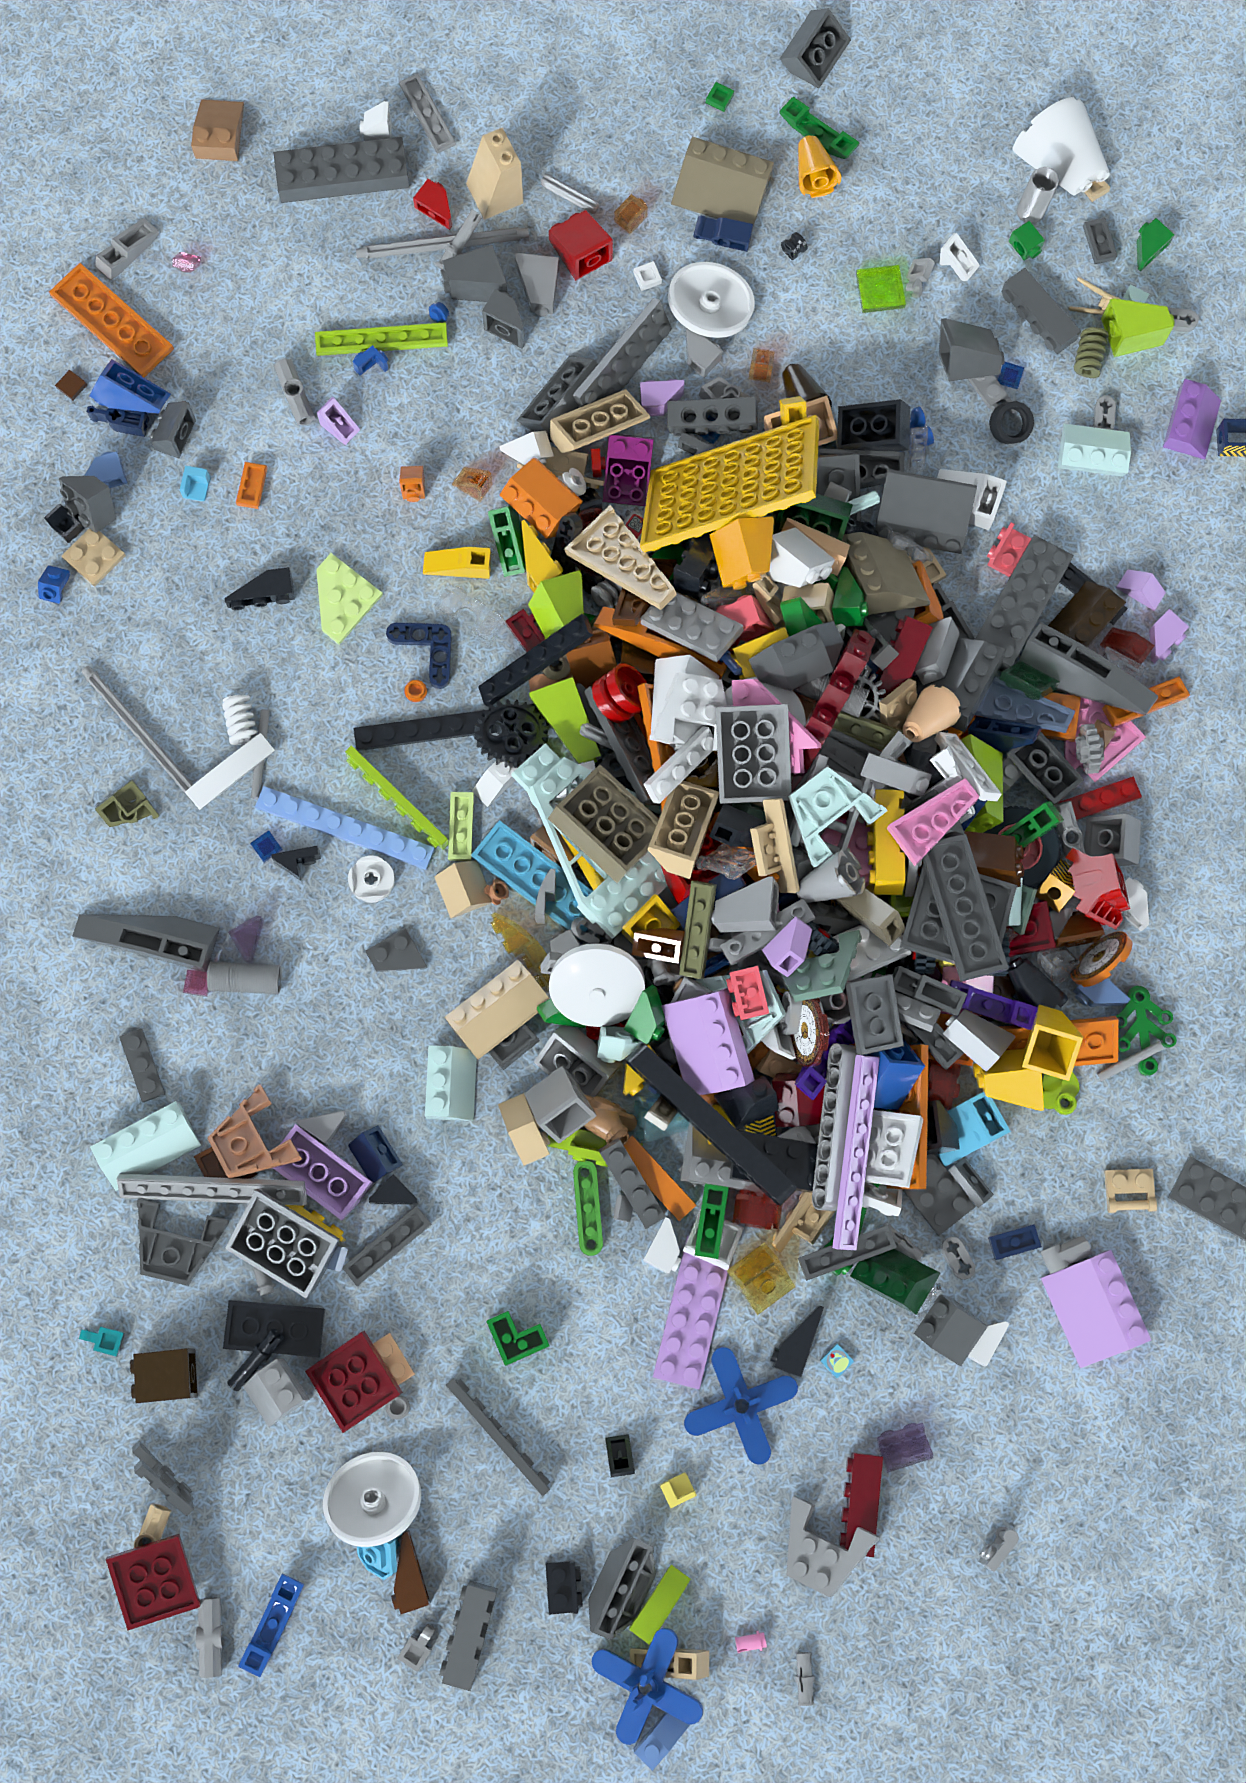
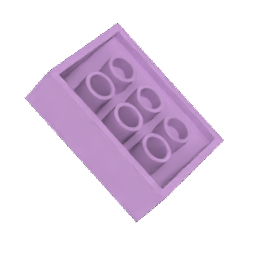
(708, 1042)
(1095, 1309)

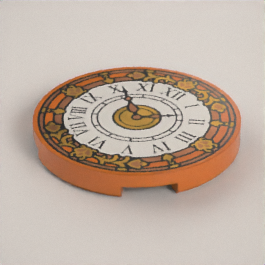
(1102, 958)

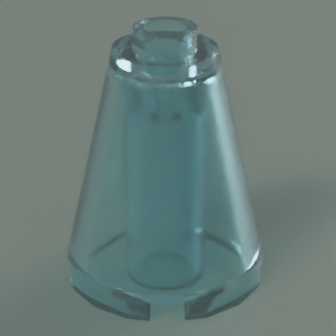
(649, 1131)

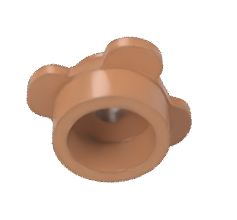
(501, 887)

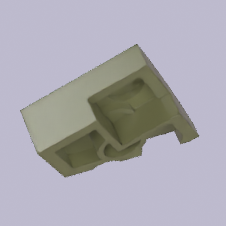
(119, 810)

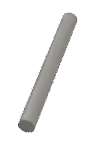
(258, 770)

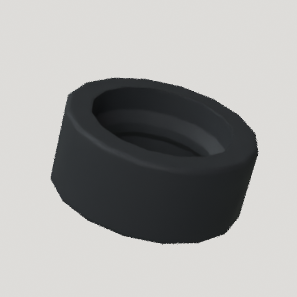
(1027, 422)

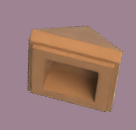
(1104, 732)

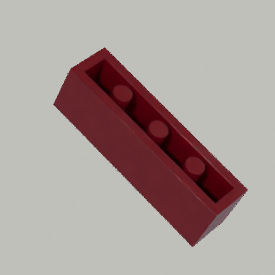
(909, 643)
(862, 1497)

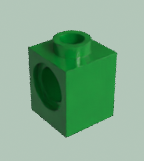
(1027, 241)

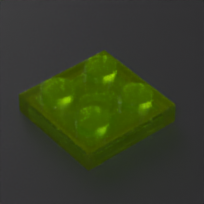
(880, 288)

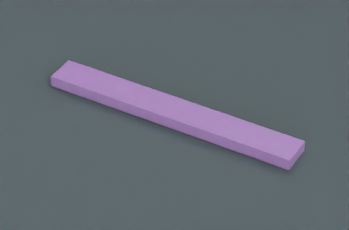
(856, 1152)

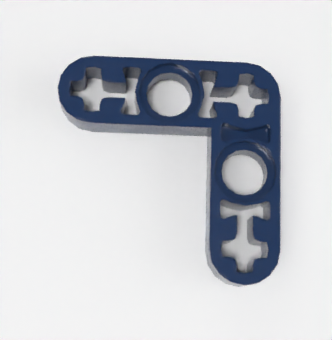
(435, 646)

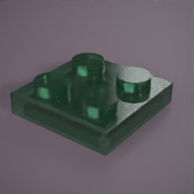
(1029, 680)

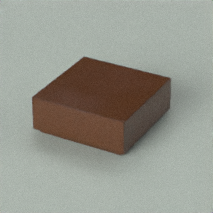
(71, 385)

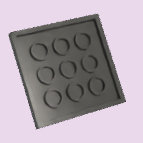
(924, 927)

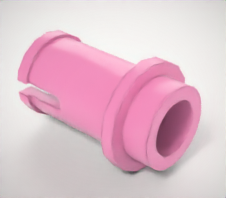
(751, 1642)

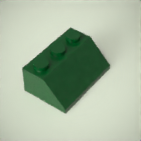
(820, 513)
(896, 1278)

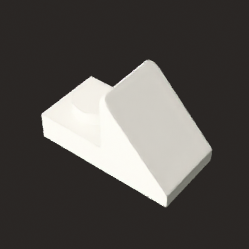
(959, 257)

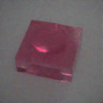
(186, 262)
(196, 983)

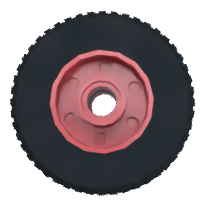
(1040, 855)

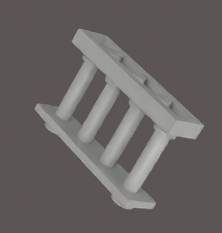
(863, 785)
(747, 947)

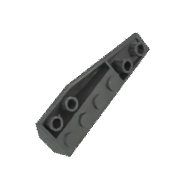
(1085, 671)
(157, 937)

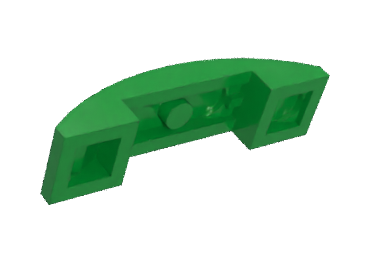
(800, 119)

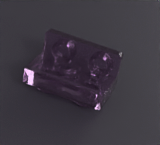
(904, 1447)

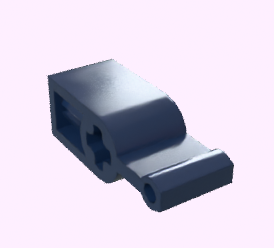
(724, 232)
(130, 422)

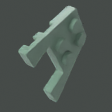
(824, 973)

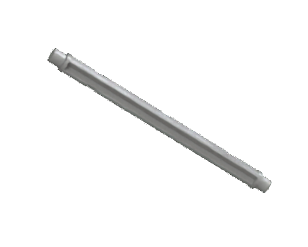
(438, 243)
(137, 728)

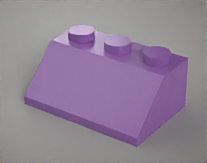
(1192, 419)

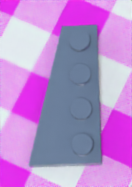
(1015, 706)

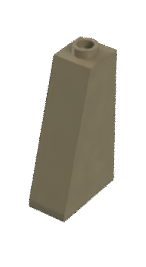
(874, 915)

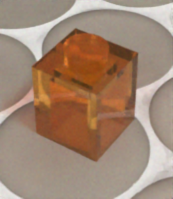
(631, 213)

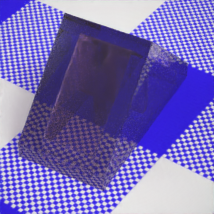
(247, 937)

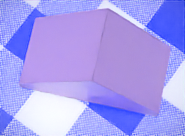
(337, 421)
(1142, 587)

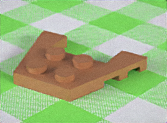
(240, 1144)

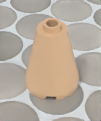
(931, 713)

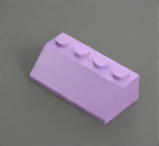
(325, 1174)

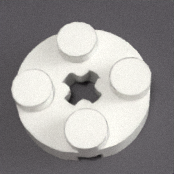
(380, 888)

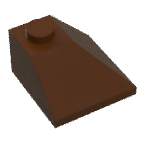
(1079, 931)

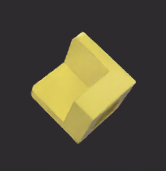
(678, 1490)

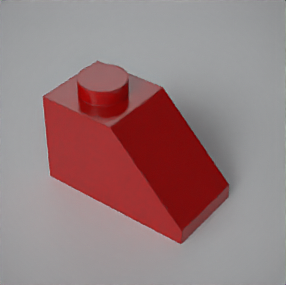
(433, 202)

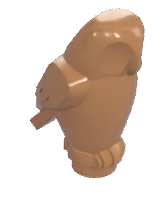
(611, 1120)

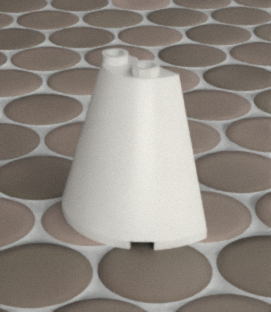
(1066, 144)

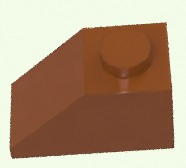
(659, 944)

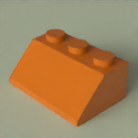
(540, 497)

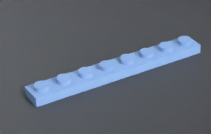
(345, 827)

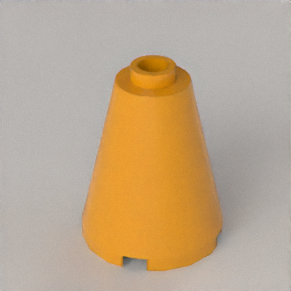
(816, 168)

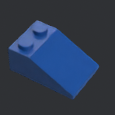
(127, 390)

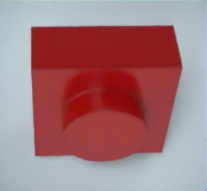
(598, 463)

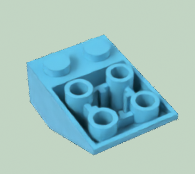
(977, 1125)

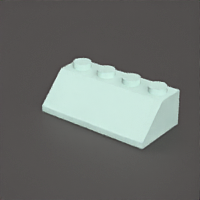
(146, 1144)

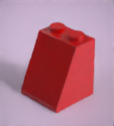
(581, 244)

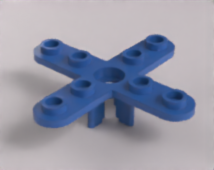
(724, 1411)
(652, 1671)

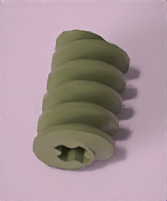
(1090, 352)

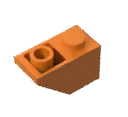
(412, 483)

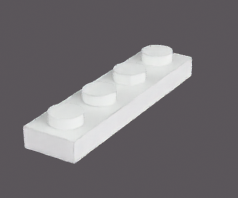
(680, 765)
(969, 767)

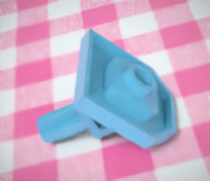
(380, 1558)

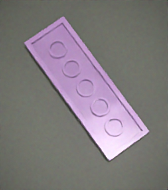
(690, 1322)

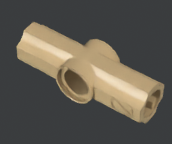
(153, 1524)

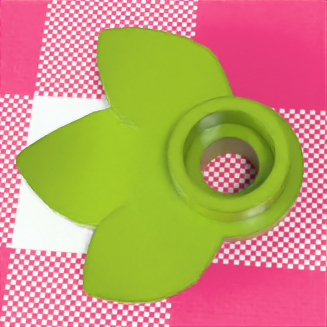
(1058, 1089)

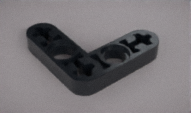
(589, 577)

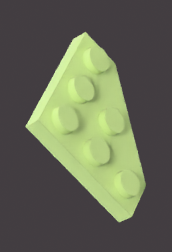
(343, 598)

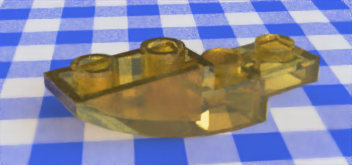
(520, 941)

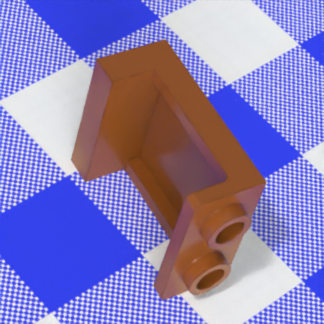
(592, 658)

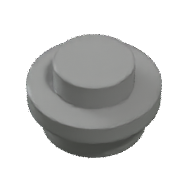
(398, 1407)

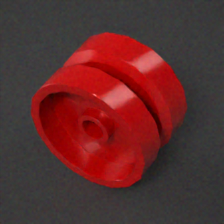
(618, 693)

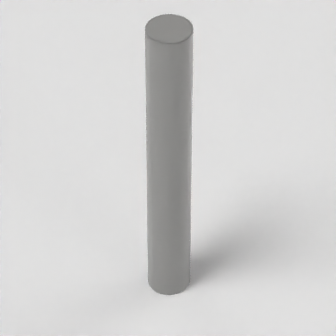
(1129, 1061)

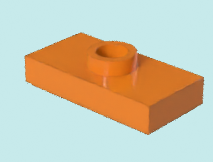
(251, 485)

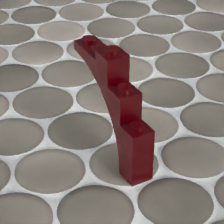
(838, 690)

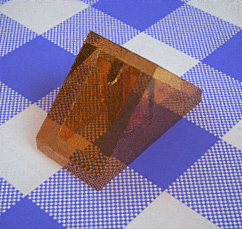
(761, 365)
(474, 482)

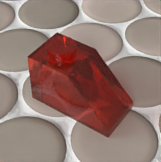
(1128, 644)

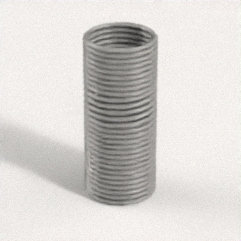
(1037, 195)
(853, 704)
(250, 978)

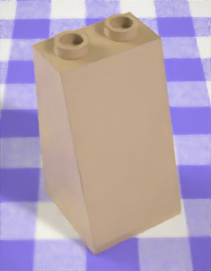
(495, 175)

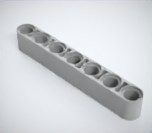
(833, 1126)

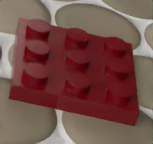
(353, 1381)
(153, 1582)

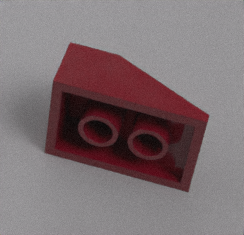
(794, 1106)

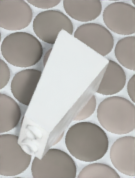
(664, 673)

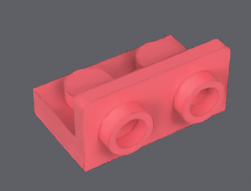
(1009, 550)
(748, 993)

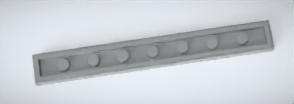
(209, 1189)

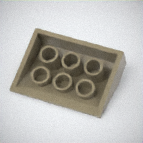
(722, 182)
(883, 574)
(606, 823)

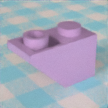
(657, 393)
(1165, 633)
(789, 947)

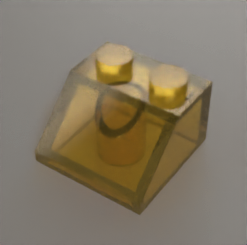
(761, 1278)

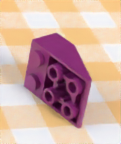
(628, 469)

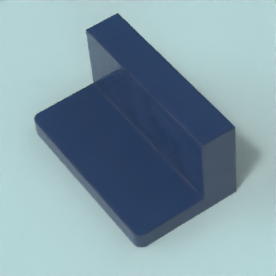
(374, 1154)

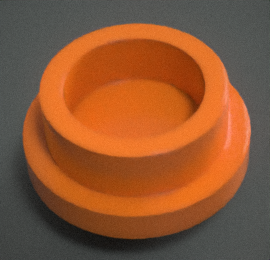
(415, 691)

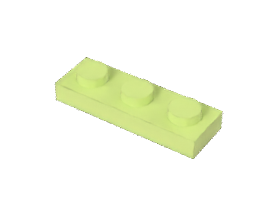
(461, 826)

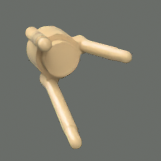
(1105, 298)

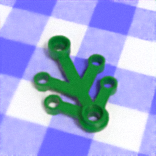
(1144, 1026)

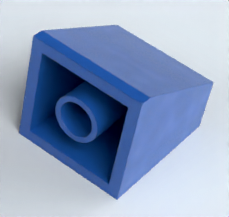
(896, 1075)

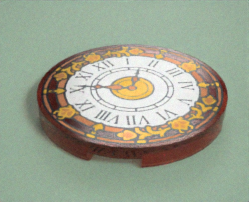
(812, 1034)

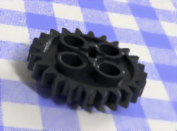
(510, 732)

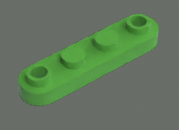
(588, 1208)

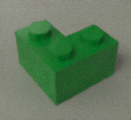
(515, 1345)

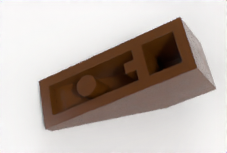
(409, 1585)

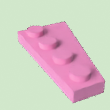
(928, 823)

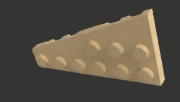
(617, 555)

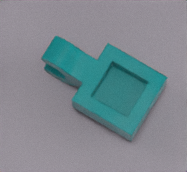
(106, 1340)

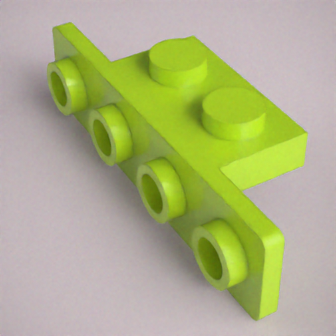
(582, 1146)

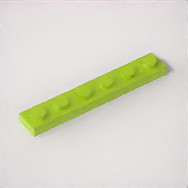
(381, 338)
(402, 806)

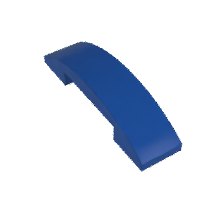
(271, 1625)

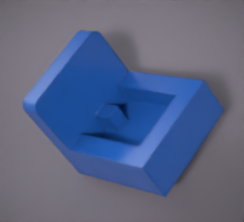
(365, 360)
(52, 583)

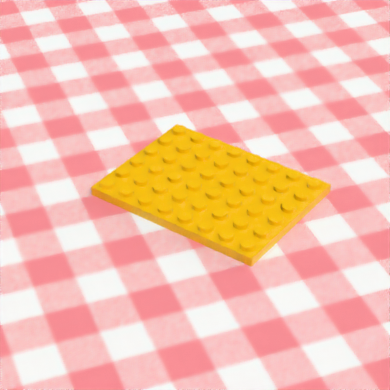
(731, 484)

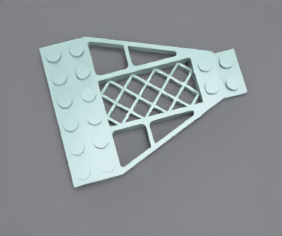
(611, 903)

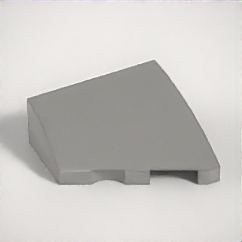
(720, 389)

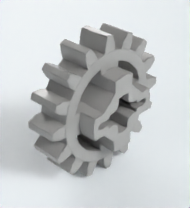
(1089, 748)

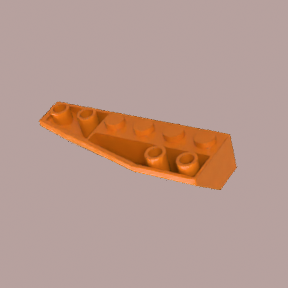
(653, 641)

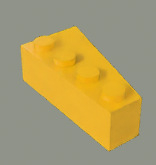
(886, 854)

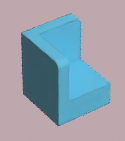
(194, 483)

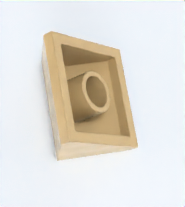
(462, 888)

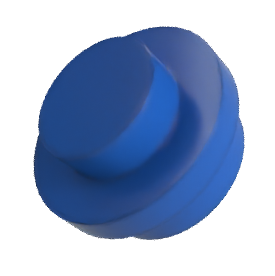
(438, 312)

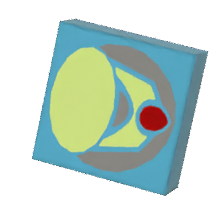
(836, 1361)

